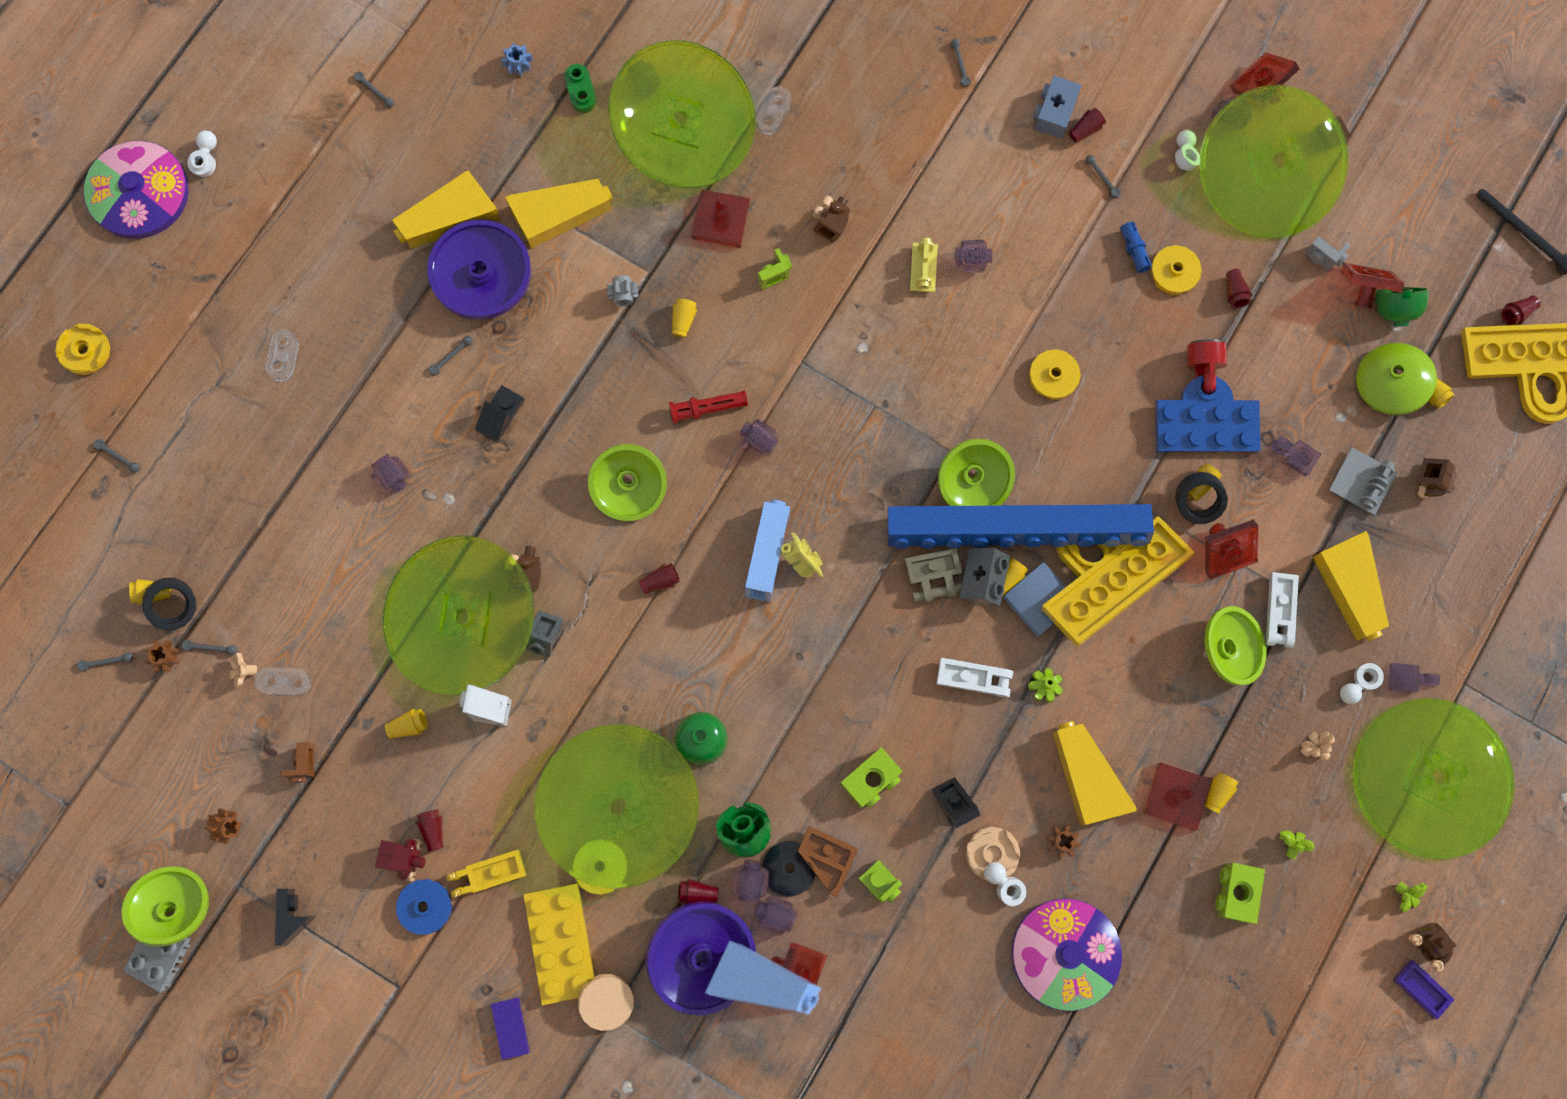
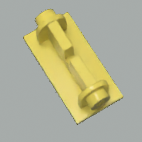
(923, 266)
(801, 557)

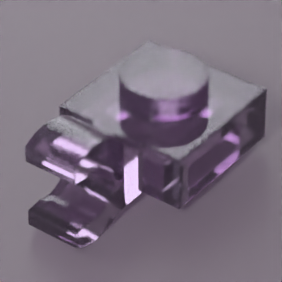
(1299, 456)
(1408, 679)

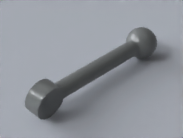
(359, 77)
(965, 81)
(1115, 192)
(435, 368)
(101, 445)
(189, 645)
(84, 665)

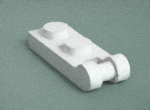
(1282, 609)
(973, 677)

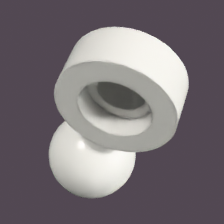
(205, 141)
(1187, 156)
(1352, 693)
(996, 874)

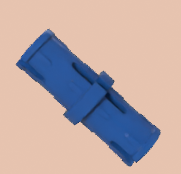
(1136, 247)

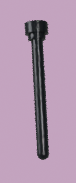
(1559, 259)

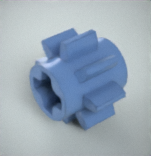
(513, 53)

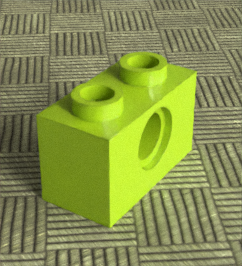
(856, 785)
(1251, 882)

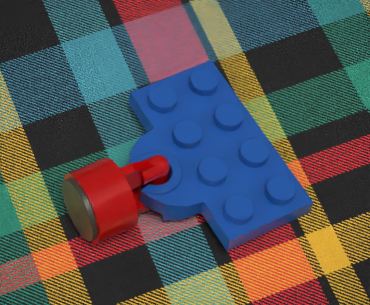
(1207, 413)

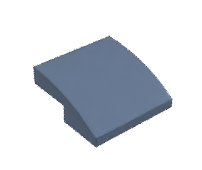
(1031, 594)

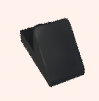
(499, 413)
(955, 803)
(287, 925)

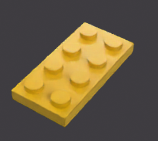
(559, 942)

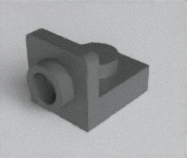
(544, 633)

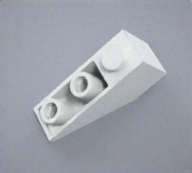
(485, 706)

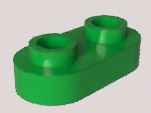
(580, 86)

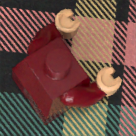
(401, 858)

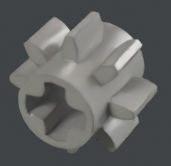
(622, 290)

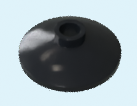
(783, 882)

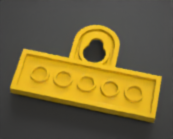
(1523, 354)
(1113, 582)

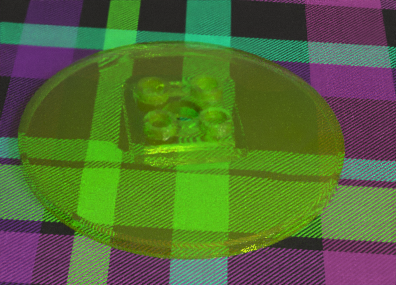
(689, 81)
(1240, 166)
(425, 606)
(607, 767)
(1398, 785)

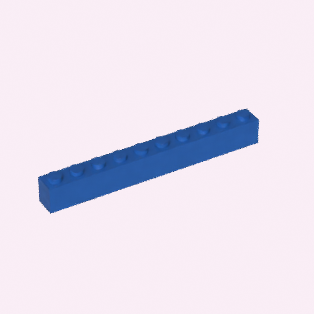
(1020, 525)

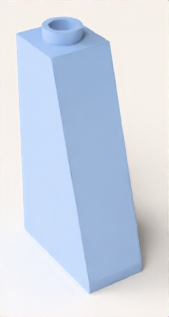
(767, 551)
(759, 981)

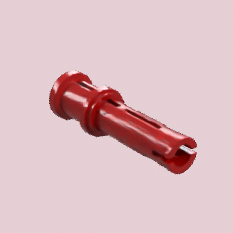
(738, 399)

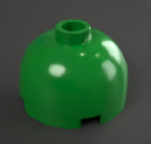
(1402, 306)
(701, 738)
(744, 830)

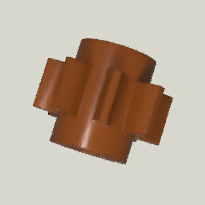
(156, 650)
(223, 825)
(1070, 844)

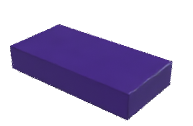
(1423, 989)
(510, 1028)

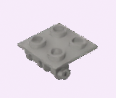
(1363, 481)
(155, 963)

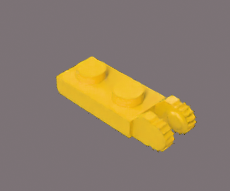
(490, 873)

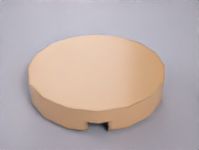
(991, 846)
(605, 1002)

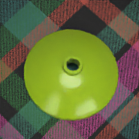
(1396, 392)
(992, 476)
(622, 498)
(1235, 645)
(157, 895)

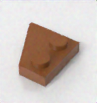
(827, 858)

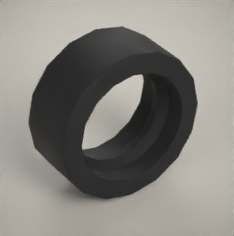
(1207, 515)
(168, 624)

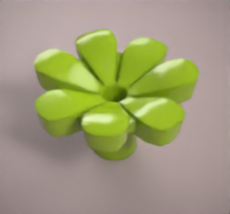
(1042, 687)
(1296, 843)
(1410, 895)

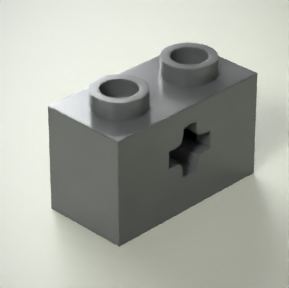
(984, 576)

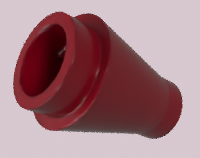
(1088, 124)
(1238, 292)
(1519, 311)
(660, 579)
(431, 829)
(694, 891)

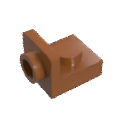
(303, 760)

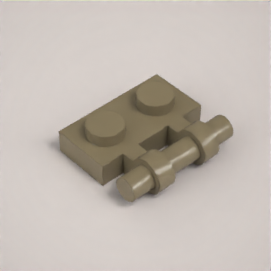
(933, 567)

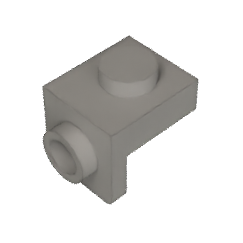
(1325, 255)

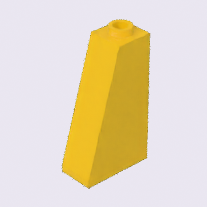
(445, 208)
(558, 209)
(1355, 585)
(1090, 779)

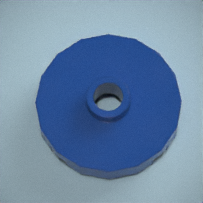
(438, 906)

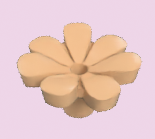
(240, 670)
(1318, 745)

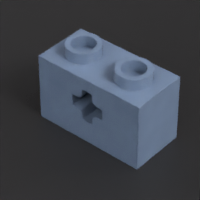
(1061, 94)

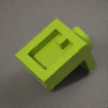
(774, 274)
(881, 882)

